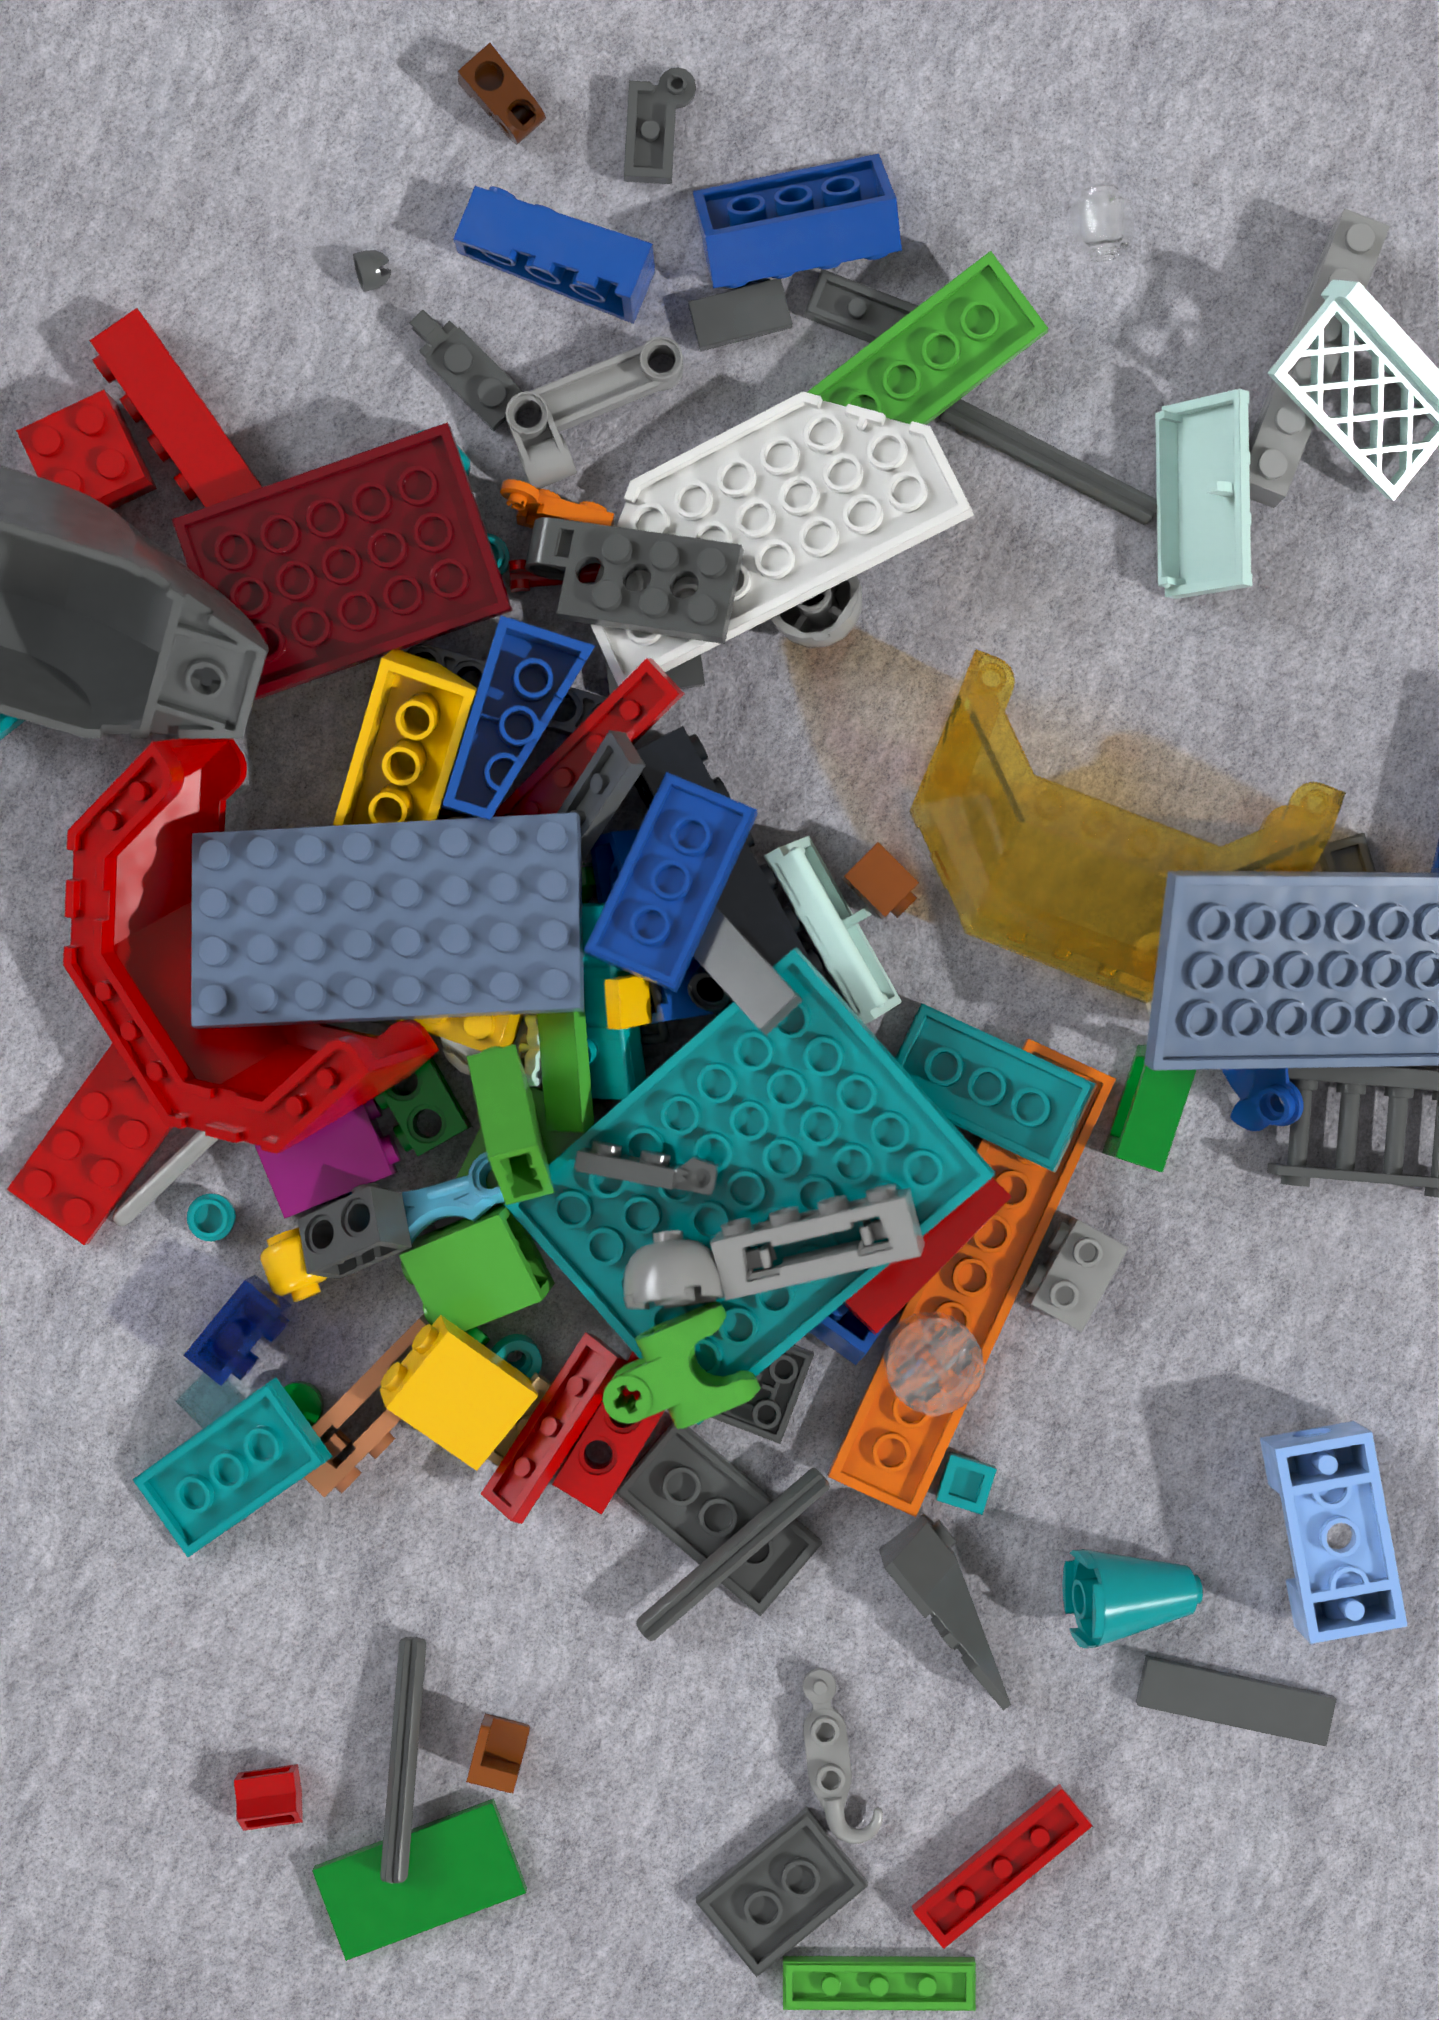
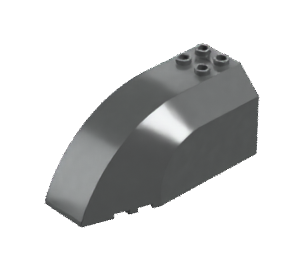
(112, 626)

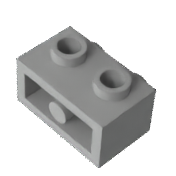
(1074, 1273)

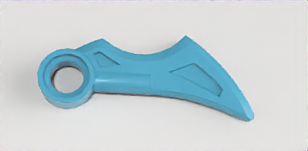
(457, 1197)

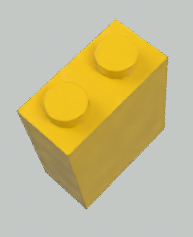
(457, 1392)

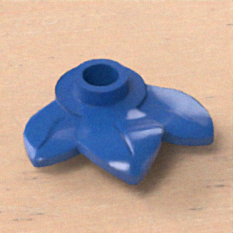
(1260, 1099)

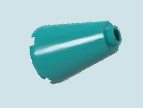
(1124, 1595)

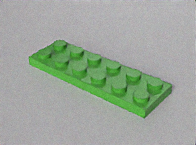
(939, 348)

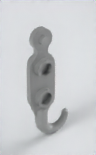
(830, 1758)

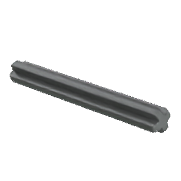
(1050, 461)
(732, 1554)
(403, 1760)

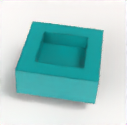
(966, 1483)

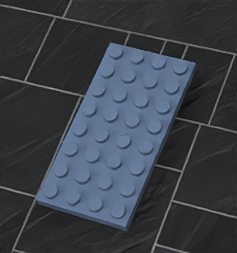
(387, 921)
(1296, 971)

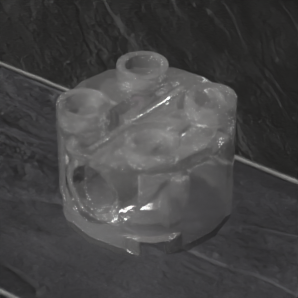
(933, 1363)

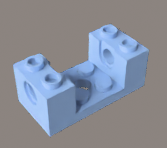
(1327, 1480)

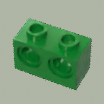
(431, 1093)

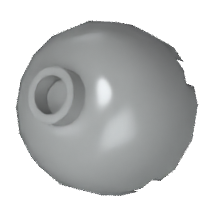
(823, 617)
(671, 1273)

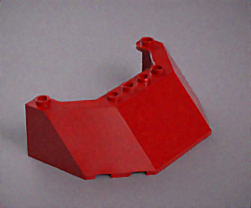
(136, 966)

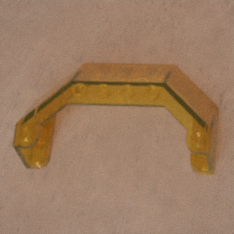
(1063, 869)

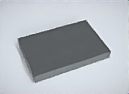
(781, 1891)

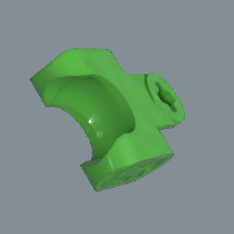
(673, 1377)

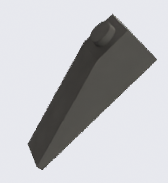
(933, 1581)

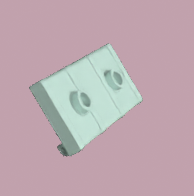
(1203, 495)
(833, 928)

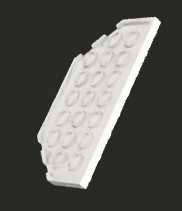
(807, 496)

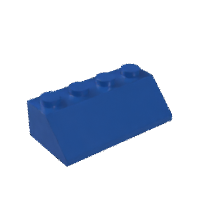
(798, 221)

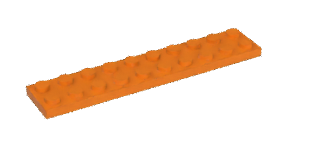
(898, 1450)

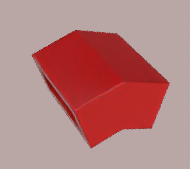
(268, 1797)

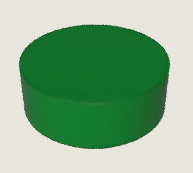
(307, 1399)

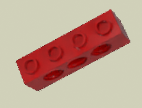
(597, 1482)

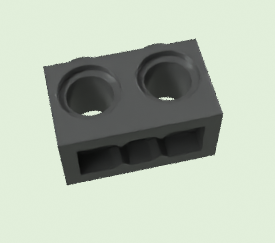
(354, 1231)

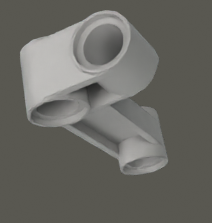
(581, 399)

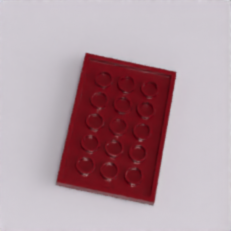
(351, 558)

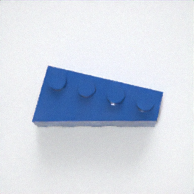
(514, 703)

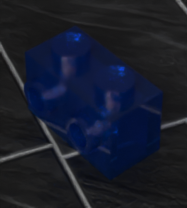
(237, 1330)

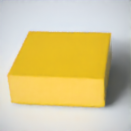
(627, 1002)

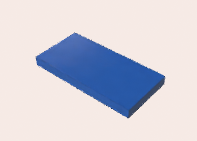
(671, 882)

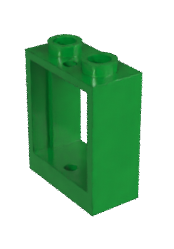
(1148, 1114)

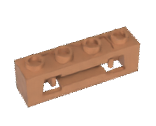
(375, 1438)

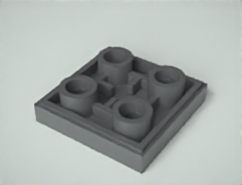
(773, 1404)

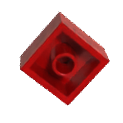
(89, 451)

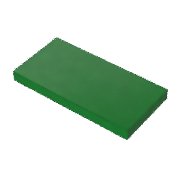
(452, 1872)

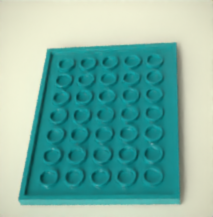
(789, 1124)

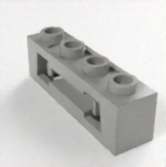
(737, 1260)

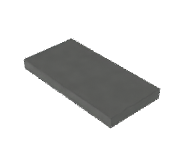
(706, 1500)

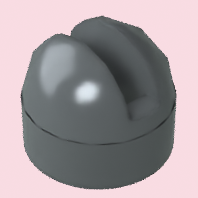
(368, 270)

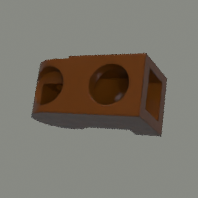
(501, 94)

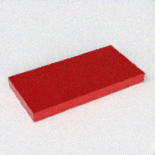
(901, 1280)

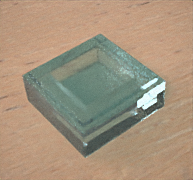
(208, 1400)

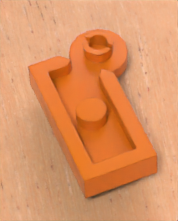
(539, 503)

